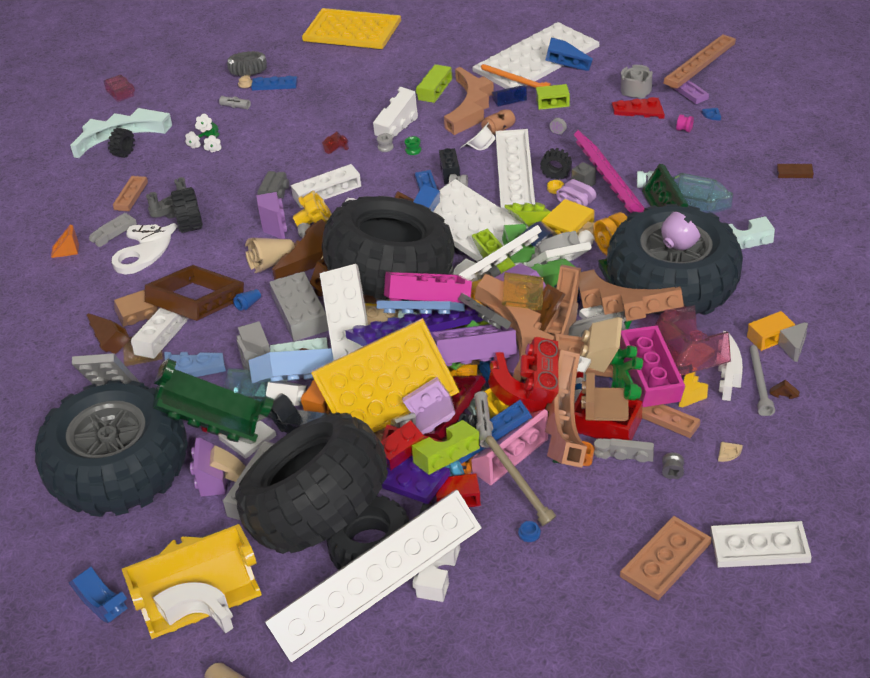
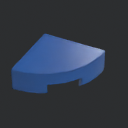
(711, 112)

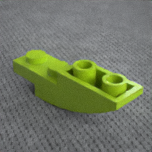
(487, 244)

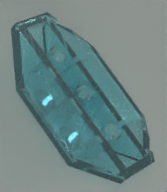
(704, 193)

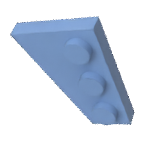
(198, 364)

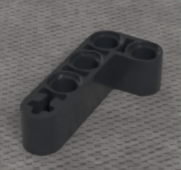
(288, 417)

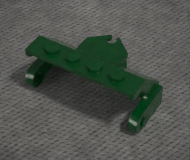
(208, 404)

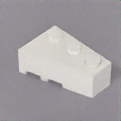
(398, 114)

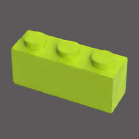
(434, 83)

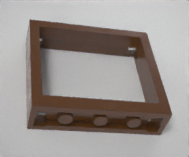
(161, 292)

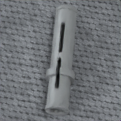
(482, 403)

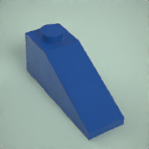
(568, 55)

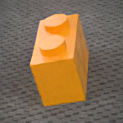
(766, 331)

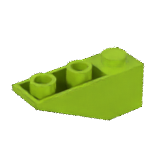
(527, 212)

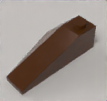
(304, 254)

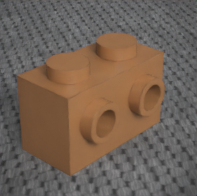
(133, 308)

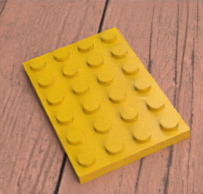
(352, 28)
(380, 374)

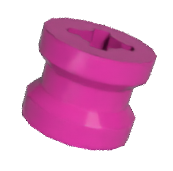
(685, 123)

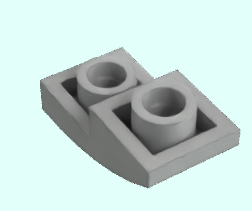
(402, 420)

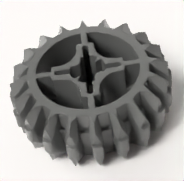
(247, 63)

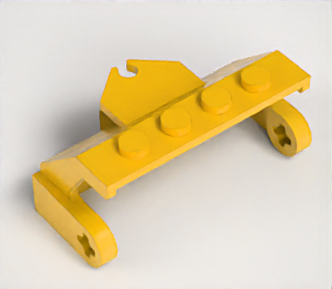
(214, 560)

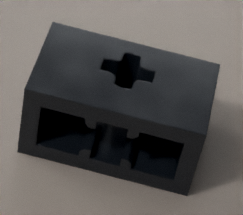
(448, 163)

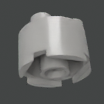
(636, 81)

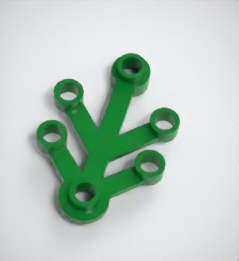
(620, 369)

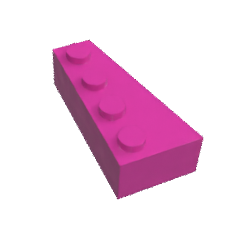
(426, 286)

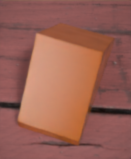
(66, 244)

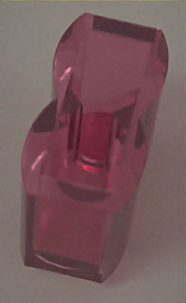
(119, 87)

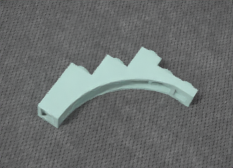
(140, 121)

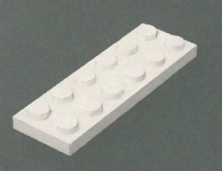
(343, 306)

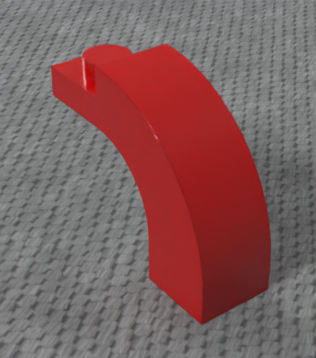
(508, 388)

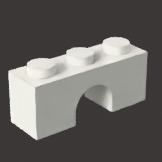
(433, 582)

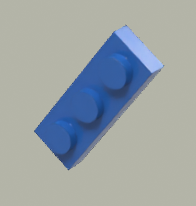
(274, 82)

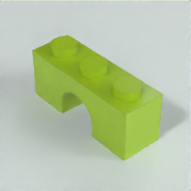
(434, 455)

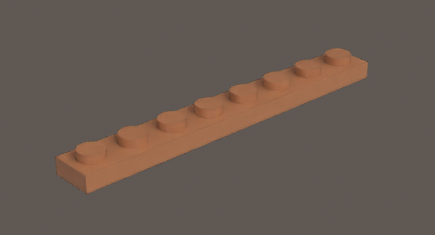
(699, 61)

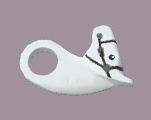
(152, 245)

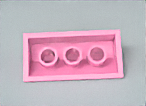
(515, 444)

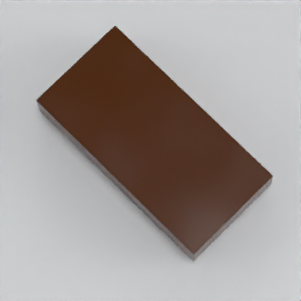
(795, 170)

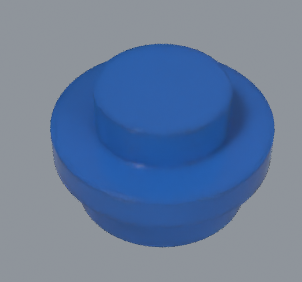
(529, 531)

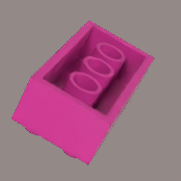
(659, 375)

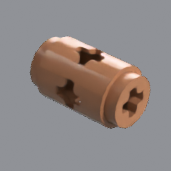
(498, 120)

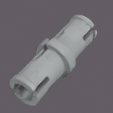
(234, 102)

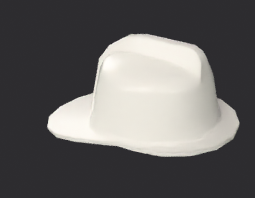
(482, 139)

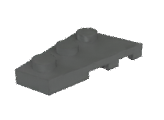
(485, 313)

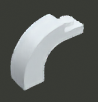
(194, 598)

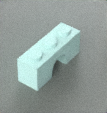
(759, 232)

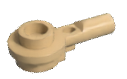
(245, 81)

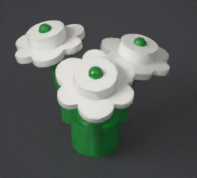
(207, 128)

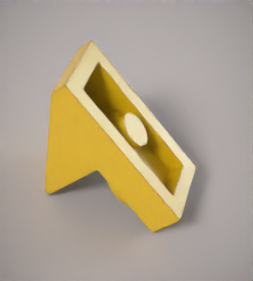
(693, 391)

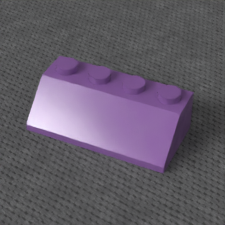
(475, 343)

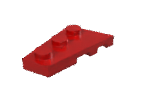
(644, 107)

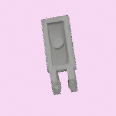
(112, 229)
(624, 449)

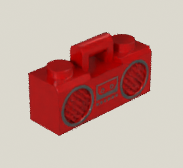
(543, 371)

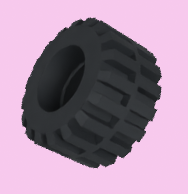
(186, 209)

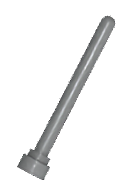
(765, 405)

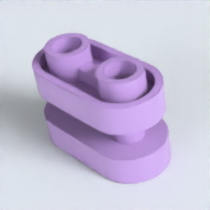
(576, 192)

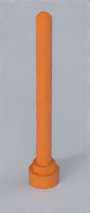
(513, 77)

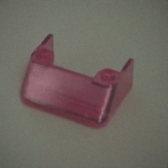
(689, 346)

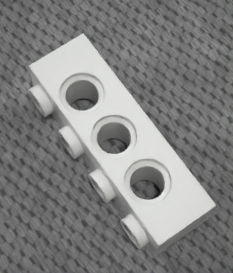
(328, 184)
(157, 333)

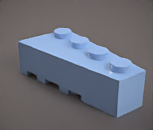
(288, 365)

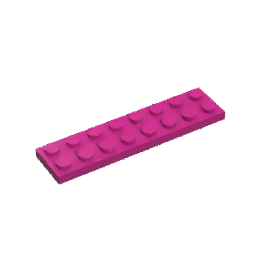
(610, 174)

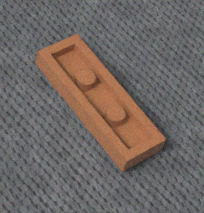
(130, 193)
(671, 419)

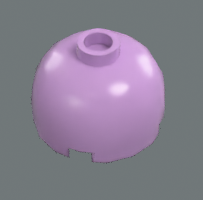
(679, 233)

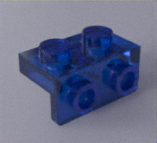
(510, 95)

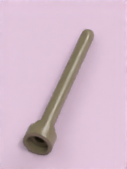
(544, 514)

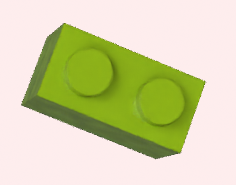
(552, 96)

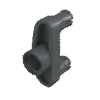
(165, 206)

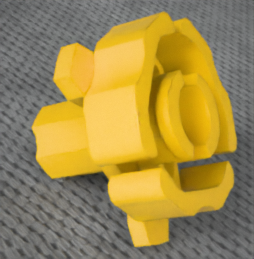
(313, 209)

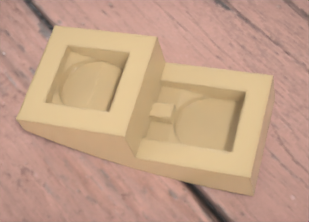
(226, 462)

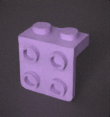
(431, 405)

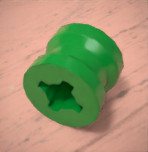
(412, 145)

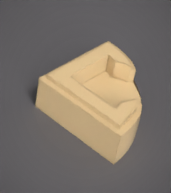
(728, 451)

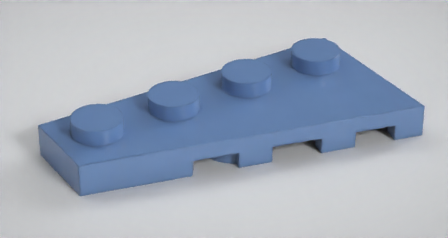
(425, 307)

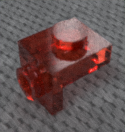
(334, 141)

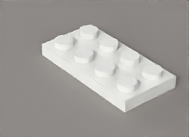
(760, 544)

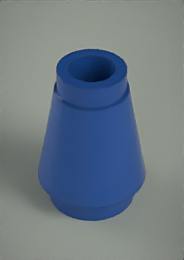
(246, 299)

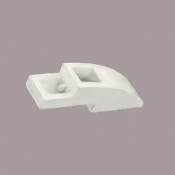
(731, 371)

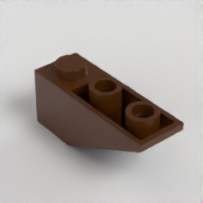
(109, 334)

